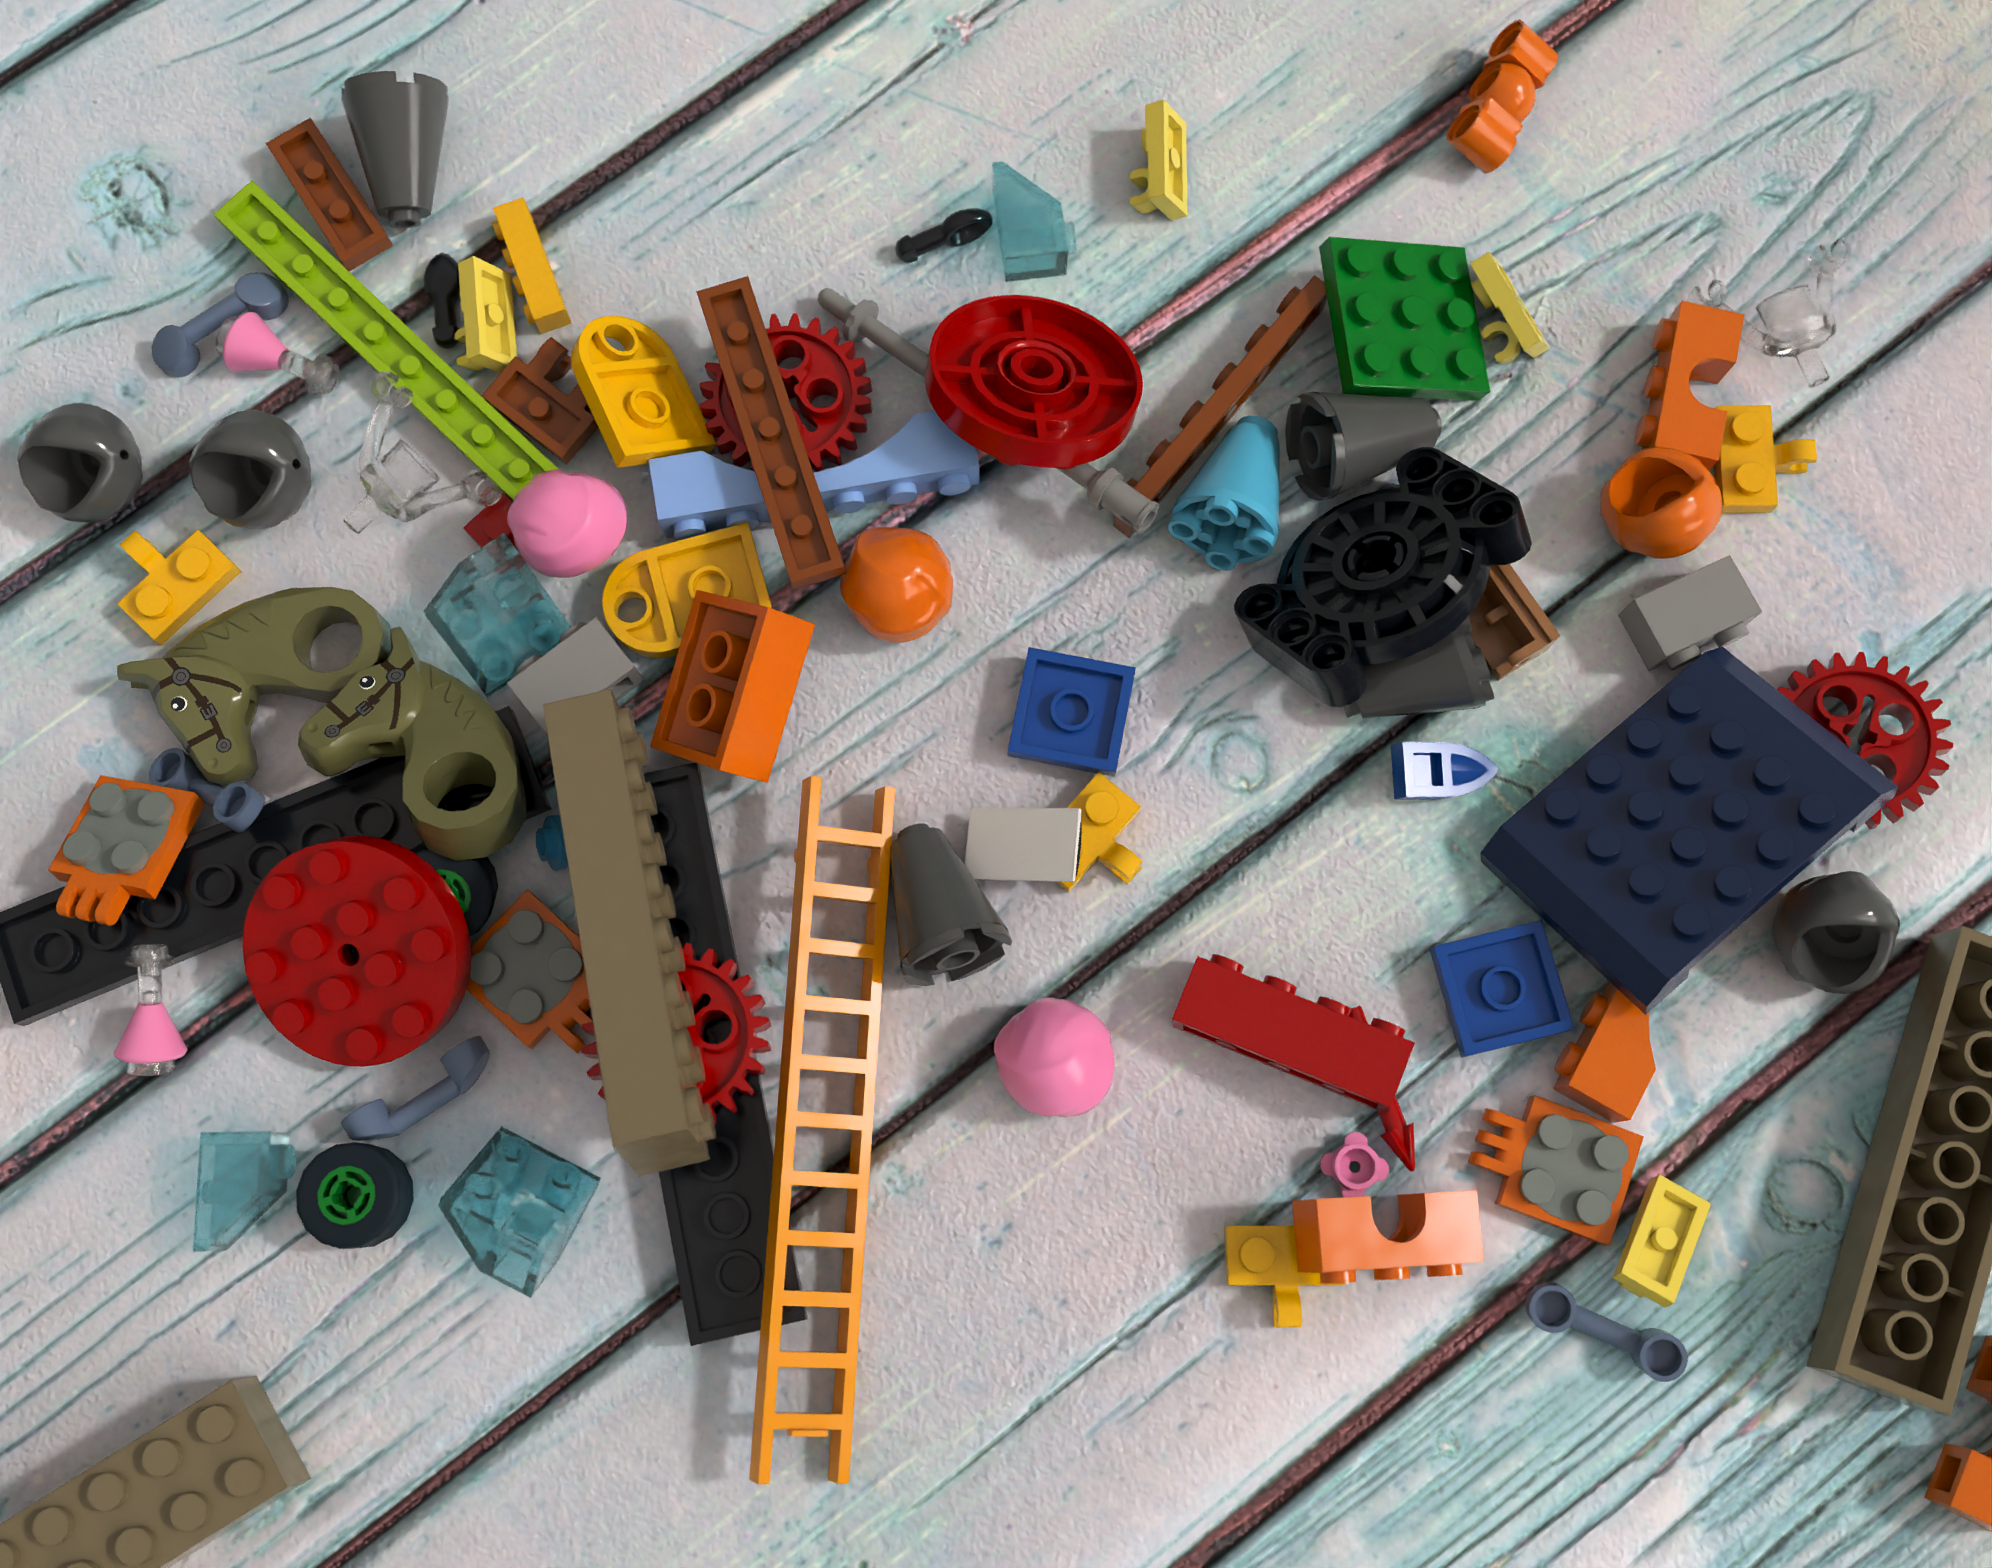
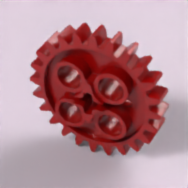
(824, 371)
(1902, 758)
(728, 1061)

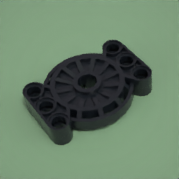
(1383, 575)

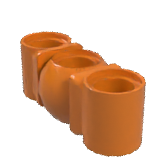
(1502, 96)

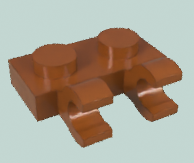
(539, 408)

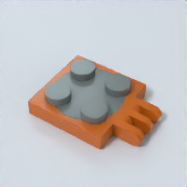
(121, 847)
(532, 974)
(1560, 1167)

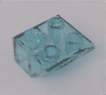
(495, 614)
(517, 1209)

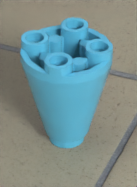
(1234, 498)

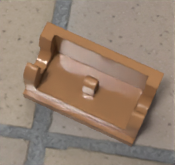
(1509, 623)

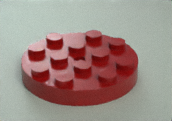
(1033, 381)
(407, 940)

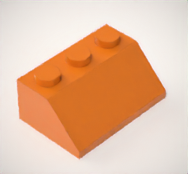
(732, 685)

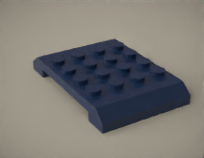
(1683, 824)

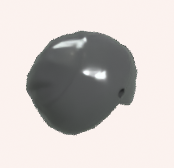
(80, 463)
(251, 470)
(1835, 932)

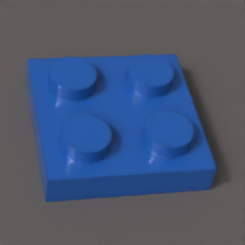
(1071, 711)
(1501, 988)

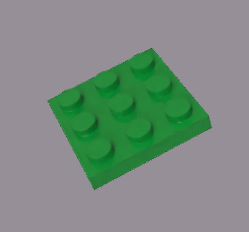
(1403, 319)

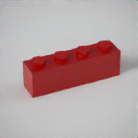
(1293, 1033)

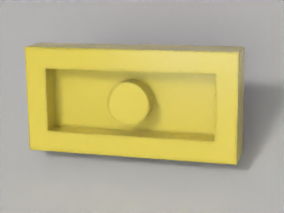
(1166, 174)
(1496, 289)
(487, 316)
(1661, 1241)

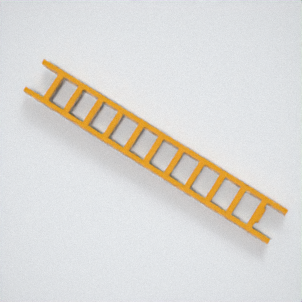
(861, 1123)

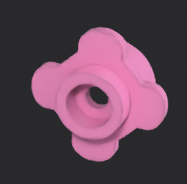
(1354, 1149)

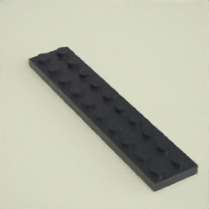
(64, 961)
(720, 1204)

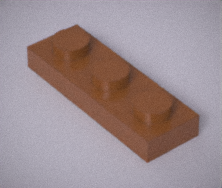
(329, 194)

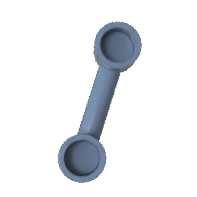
(175, 346)
(233, 806)
(464, 1066)
(1651, 1349)

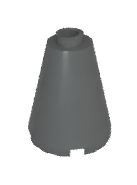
(398, 140)
(1354, 438)
(940, 910)

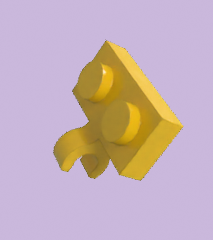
(1751, 460)
(175, 584)
(1103, 818)
(1269, 1259)

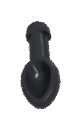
(955, 231)
(443, 288)

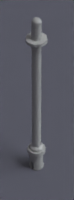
(1103, 487)

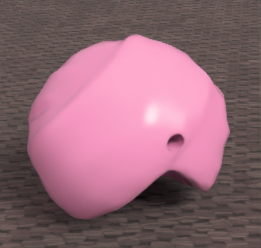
(567, 522)
(1055, 1058)

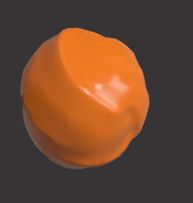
(1661, 503)
(897, 583)

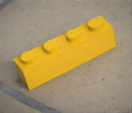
(532, 266)

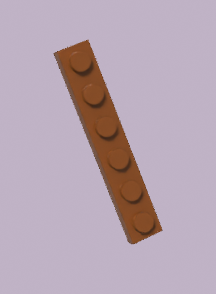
(1232, 390)
(771, 433)

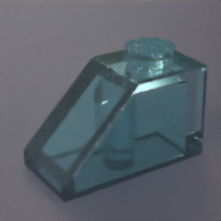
(1029, 227)
(238, 1183)

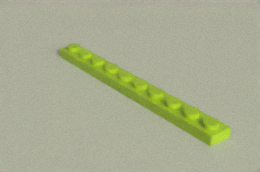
(382, 339)

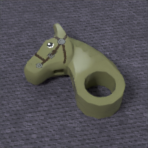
(216, 674)
(446, 741)

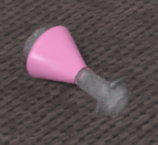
(253, 346)
(150, 1037)

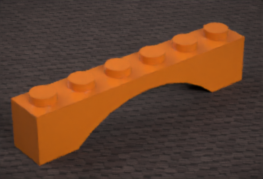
(1611, 1058)

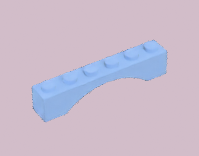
(706, 494)

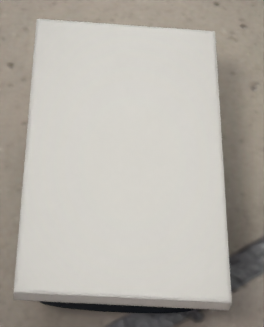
(1024, 844)

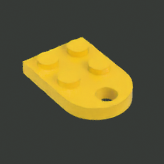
(637, 393)
(668, 578)

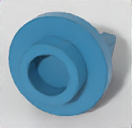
(551, 843)

